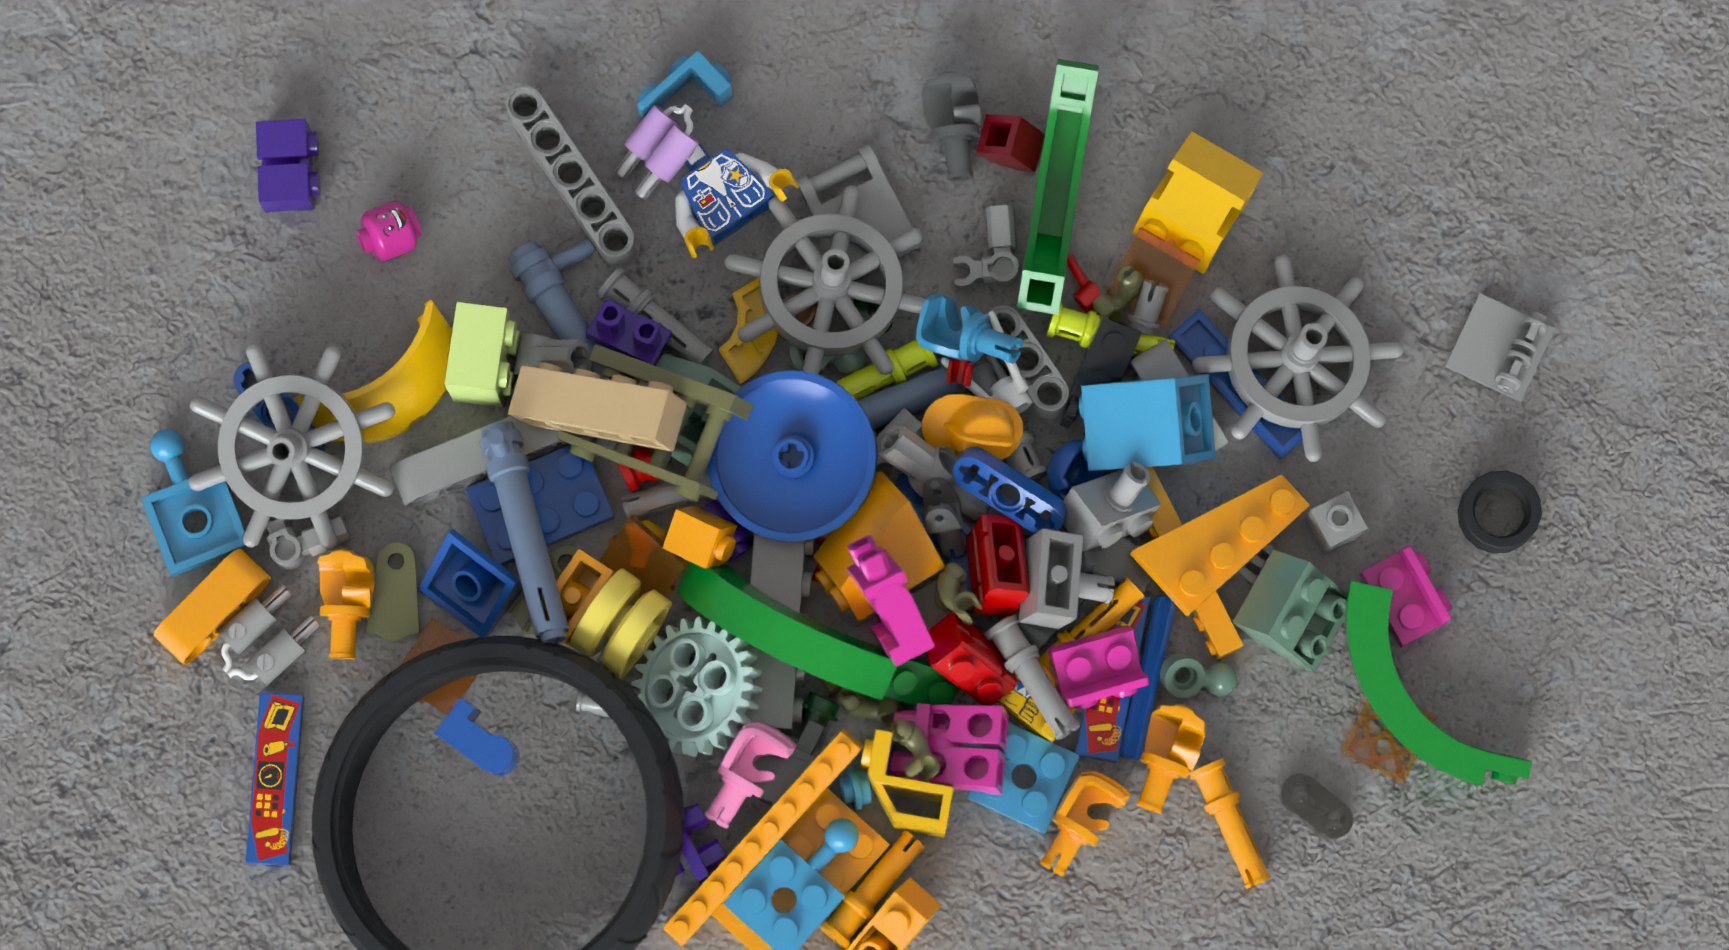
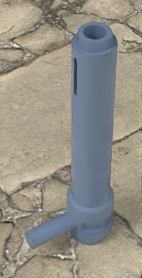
(546, 288)
(911, 394)
(509, 472)

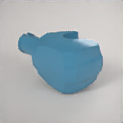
(942, 332)

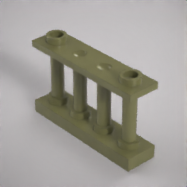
(720, 409)

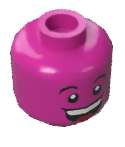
(388, 231)

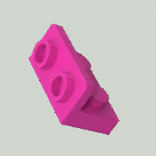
(1414, 603)
(1097, 667)

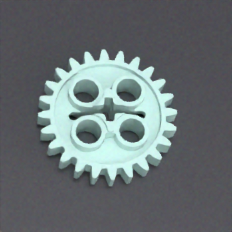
(722, 706)

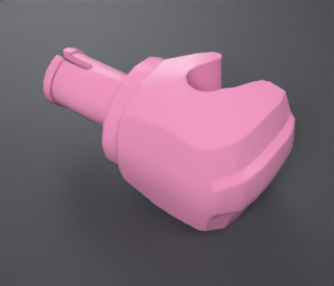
(740, 769)

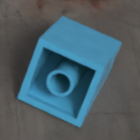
(1147, 422)

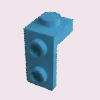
(712, 78)

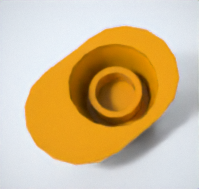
(973, 421)

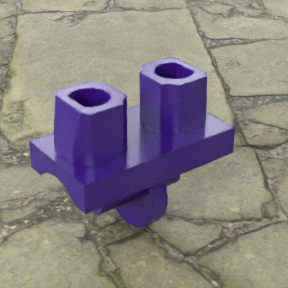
(628, 333)
(705, 858)

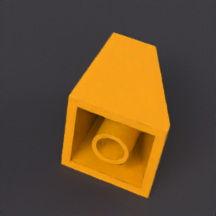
(894, 527)

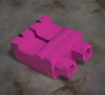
(881, 582)
(965, 743)

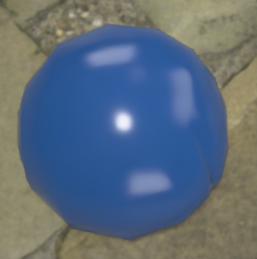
(1069, 469)

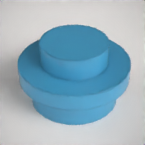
(856, 788)

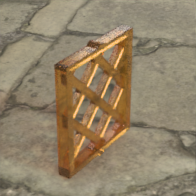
(1373, 764)

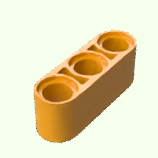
(211, 606)

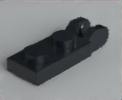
(1103, 362)

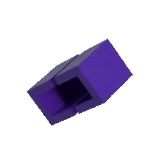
(287, 164)

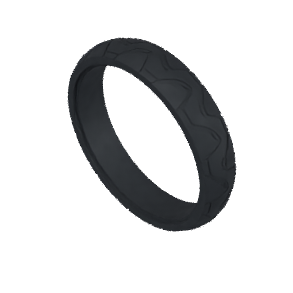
(469, 657)

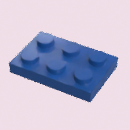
(565, 497)

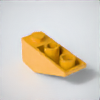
(898, 919)

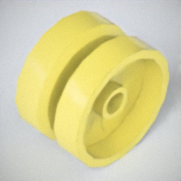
(621, 623)

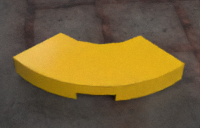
(748, 358)

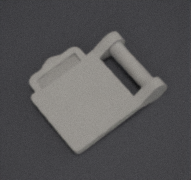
(876, 203)

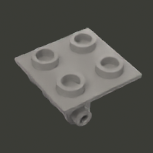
(1500, 347)

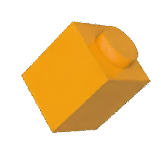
(700, 537)

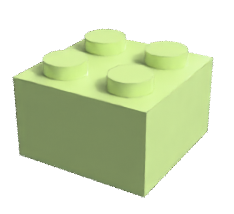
(481, 355)

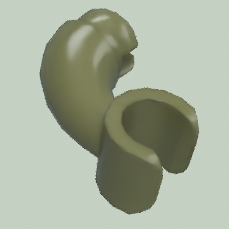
(1129, 286)
(948, 590)
(861, 706)
(914, 739)

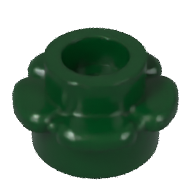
(820, 709)

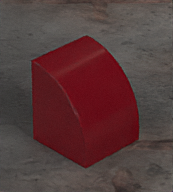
(1010, 142)

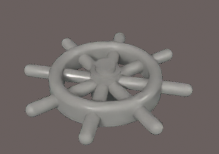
(829, 283)
(1298, 357)
(291, 446)

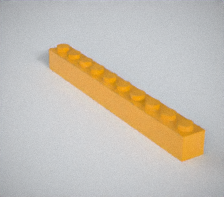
(1211, 614)
(763, 837)

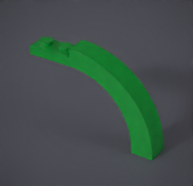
(808, 644)

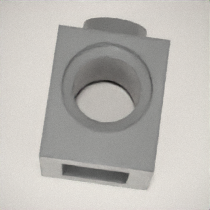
(1336, 523)

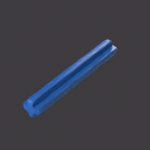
(1150, 662)

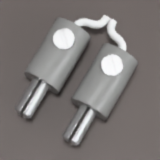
(278, 652)

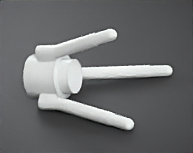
(1008, 388)

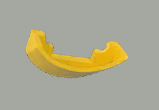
(411, 385)

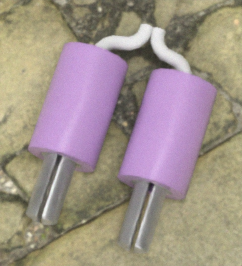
(661, 145)

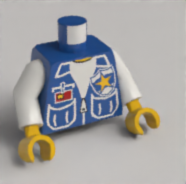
(724, 195)

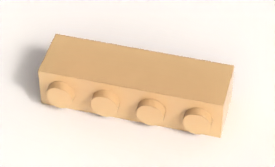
(598, 406)

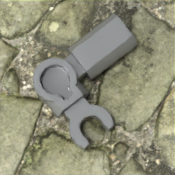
(1003, 265)
(290, 551)

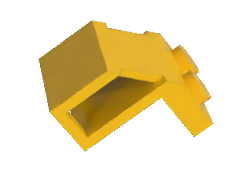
(1199, 198)
(876, 760)

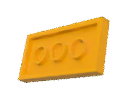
(805, 839)

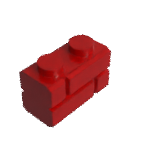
(997, 565)
(969, 660)

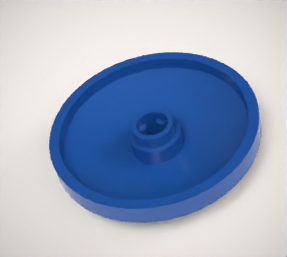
(797, 460)

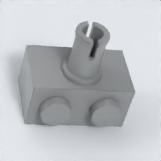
(1111, 507)
(1056, 580)

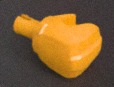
(347, 595)
(1170, 751)
(1072, 816)

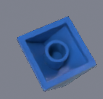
(470, 584)

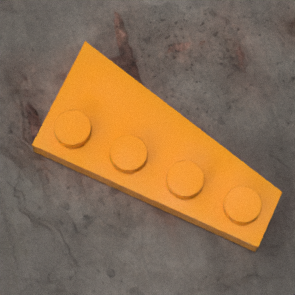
(1214, 546)

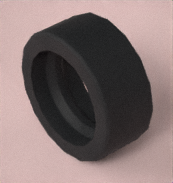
(1521, 488)

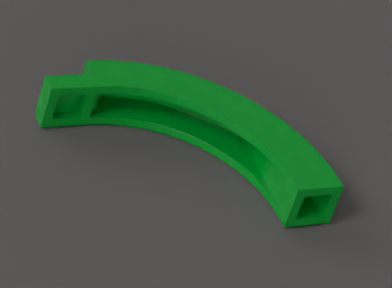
(1057, 187)
(1374, 668)

